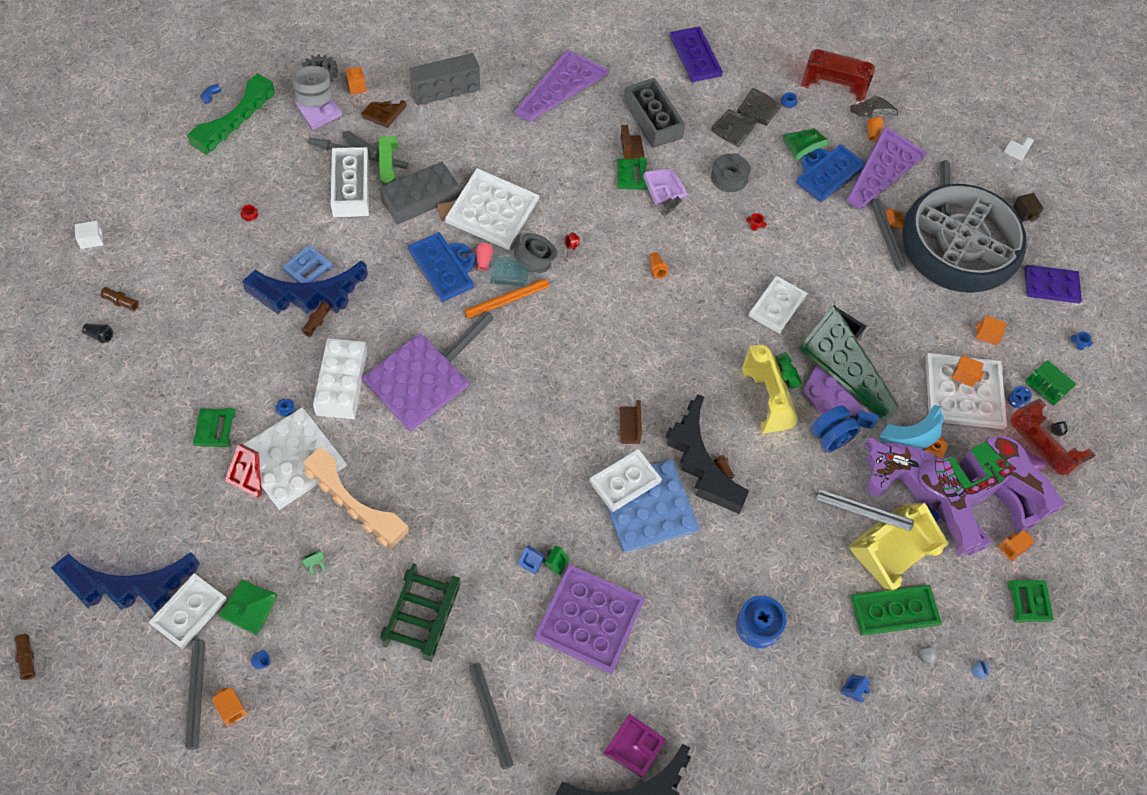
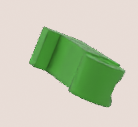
(386, 160)

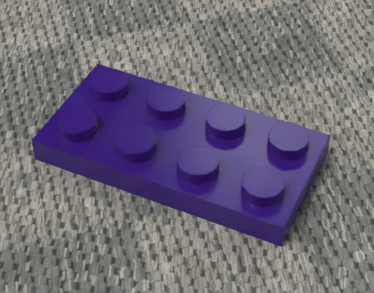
(696, 54)

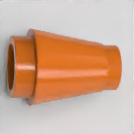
(874, 128)
(658, 266)

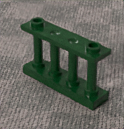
(435, 626)

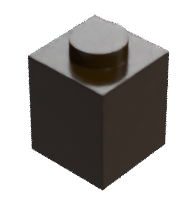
(1028, 207)

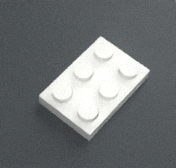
(778, 304)
(625, 480)
(188, 611)

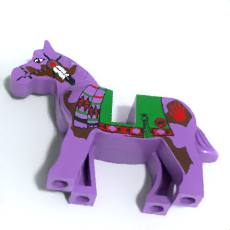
(953, 489)

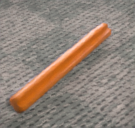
(506, 298)

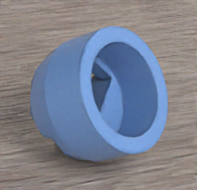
(977, 669)

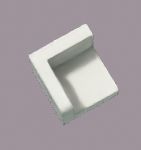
(1018, 150)
(88, 234)

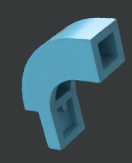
(919, 435)

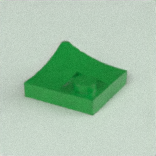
(804, 142)
(248, 607)

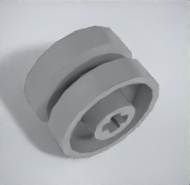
(312, 86)

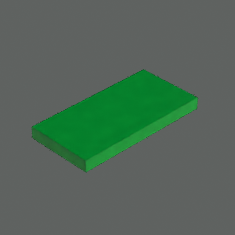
(895, 610)

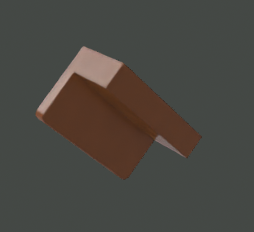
(631, 144)
(631, 424)

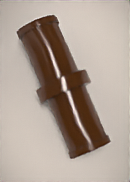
(119, 299)
(316, 319)
(24, 656)

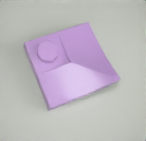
(320, 115)
(664, 185)

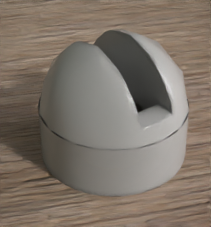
(928, 655)

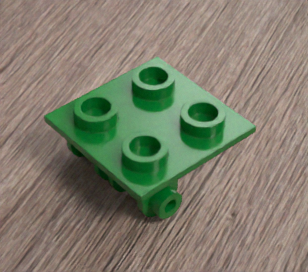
(1050, 382)

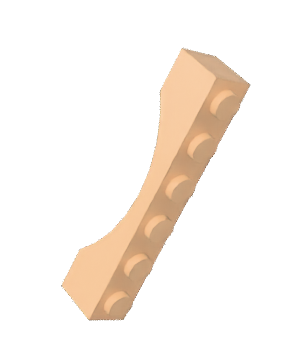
(384, 525)

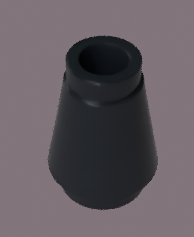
(99, 332)

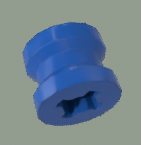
(1022, 393)

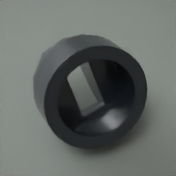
(1059, 428)

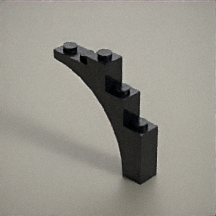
(711, 482)
(658, 785)

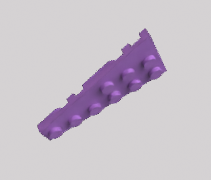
(563, 80)
(885, 164)

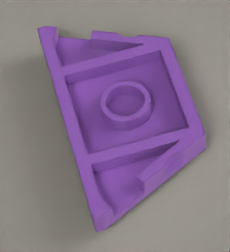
(826, 393)

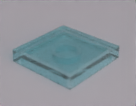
(508, 272)

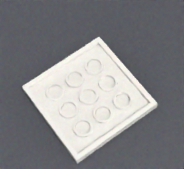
(492, 209)
(966, 405)
(282, 456)

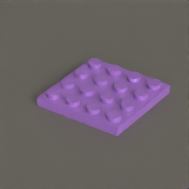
(415, 381)
(589, 619)

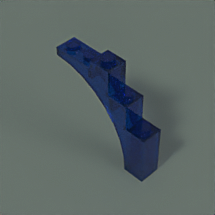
(306, 296)
(123, 590)

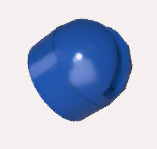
(260, 660)

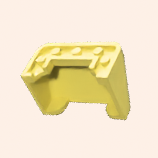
(764, 368)
(892, 550)

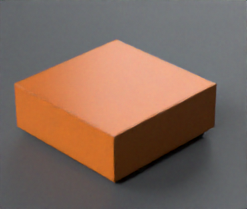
(895, 218)

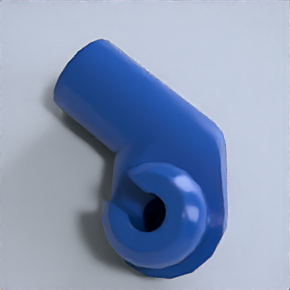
(206, 94)

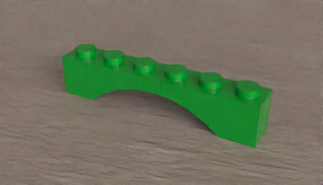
(208, 135)

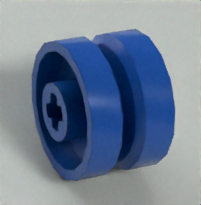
(835, 428)
(761, 621)

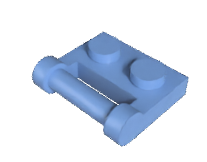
(304, 262)

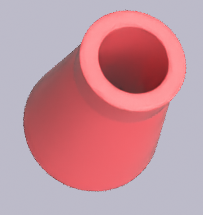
(483, 253)

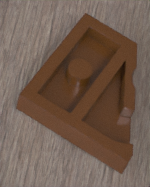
(383, 112)

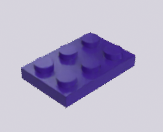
(1053, 284)

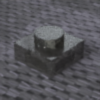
(670, 205)

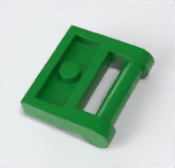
(626, 173)
(208, 425)
(1036, 598)

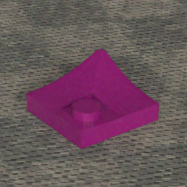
(634, 746)

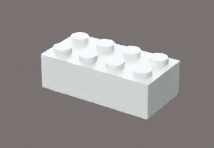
(350, 182)
(340, 379)

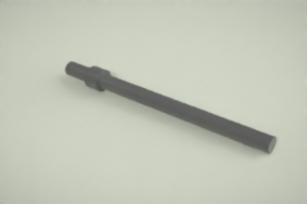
(326, 144)

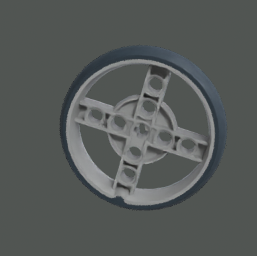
(964, 238)

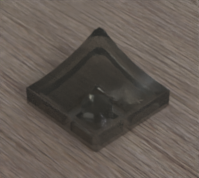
(759, 106)
(873, 107)
(734, 127)

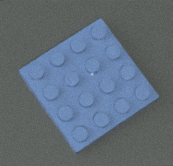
(656, 514)

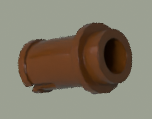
(722, 463)

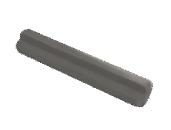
(358, 142)

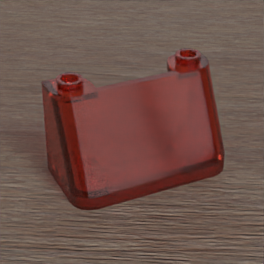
(840, 70)
(1028, 422)

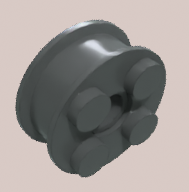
(730, 172)
(535, 253)

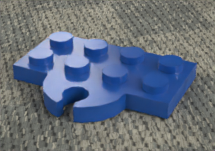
(828, 171)
(444, 265)

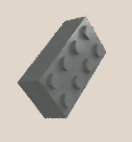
(445, 78)
(654, 112)
(419, 192)

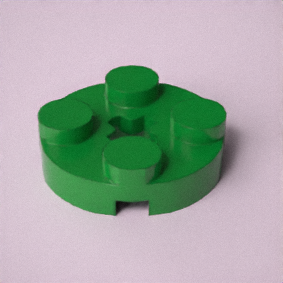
(789, 372)

